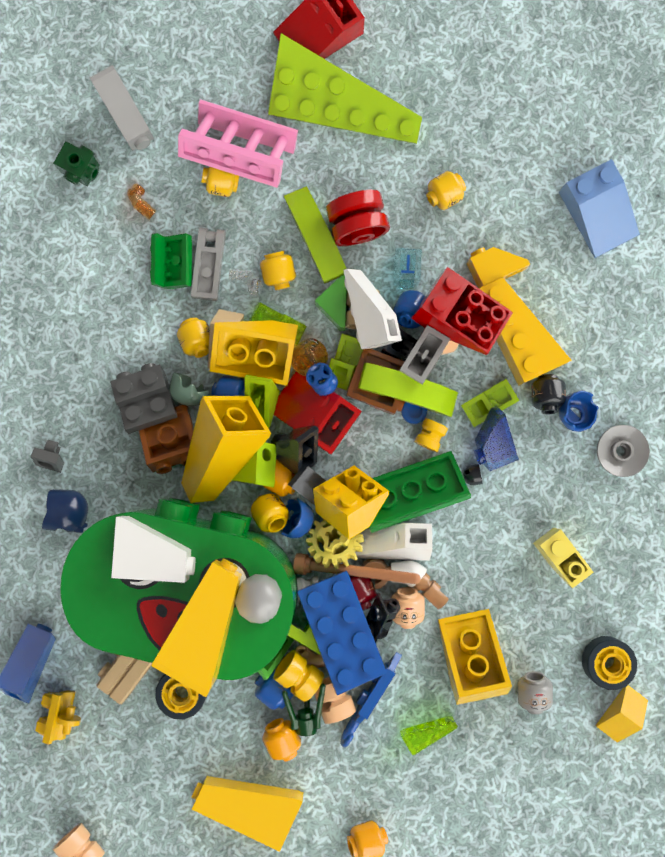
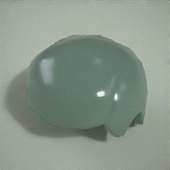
(184, 391)

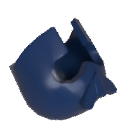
(65, 511)

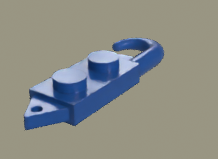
(368, 699)

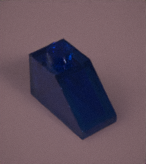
(495, 441)

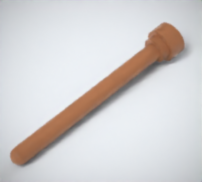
(304, 564)

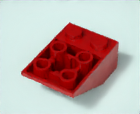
(323, 25)
(462, 312)
(303, 407)

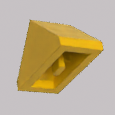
(624, 715)

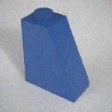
(27, 662)

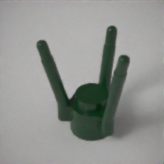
(306, 721)

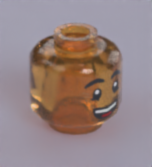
(308, 353)

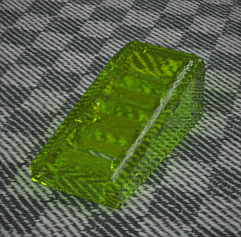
(427, 733)

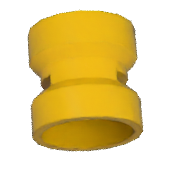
(431, 435)

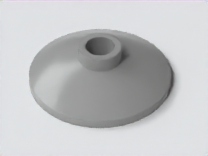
(635, 450)

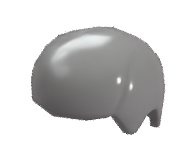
(258, 598)

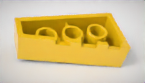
(524, 340)

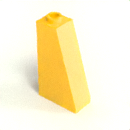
(249, 808)

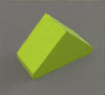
(264, 396)

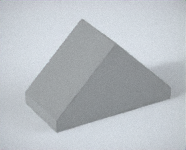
(425, 355)

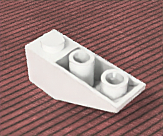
(372, 315)
(398, 542)

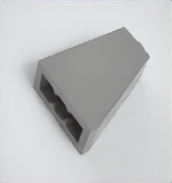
(122, 108)

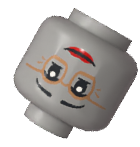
(535, 692)

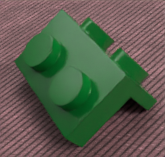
(171, 261)

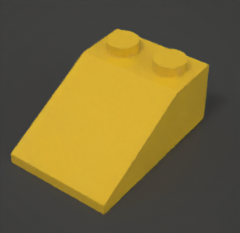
(254, 349)
(473, 657)

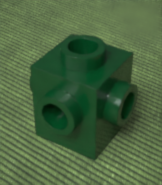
(77, 164)

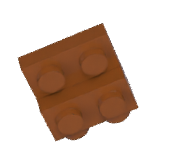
(376, 401)
(168, 442)

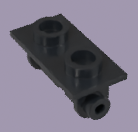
(381, 616)

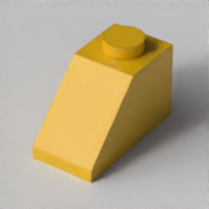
(494, 264)

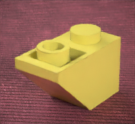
(563, 557)

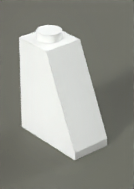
(148, 554)

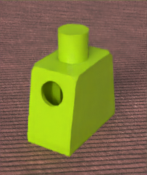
(260, 468)

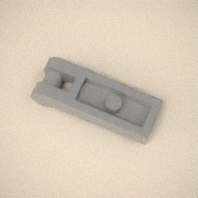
(208, 265)

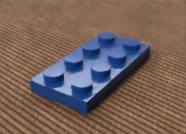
(341, 632)

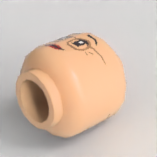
(411, 607)

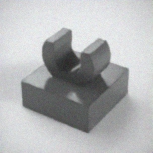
(49, 457)

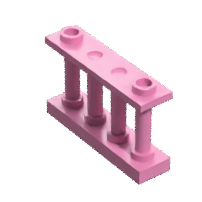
(232, 158)

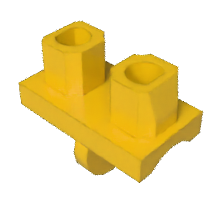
(59, 718)

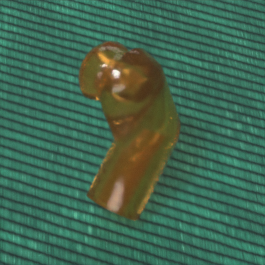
(134, 195)

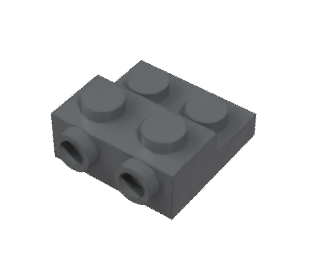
(143, 398)

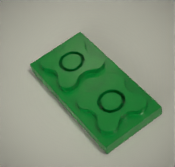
(420, 490)

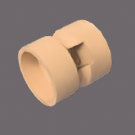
(335, 706)
(77, 844)

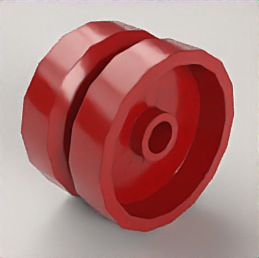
(357, 217)

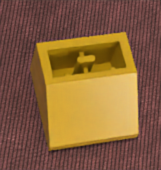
(349, 501)

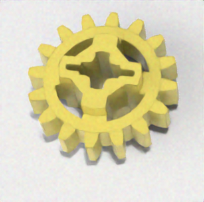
(334, 552)

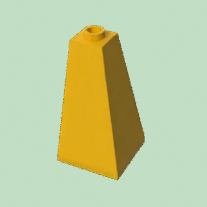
(222, 443)
(199, 637)

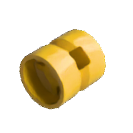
(300, 677)

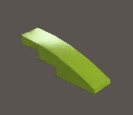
(315, 234)

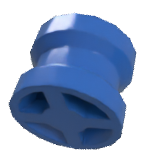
(320, 372)

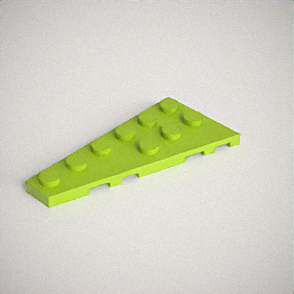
(323, 94)

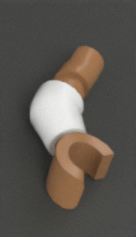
(430, 589)

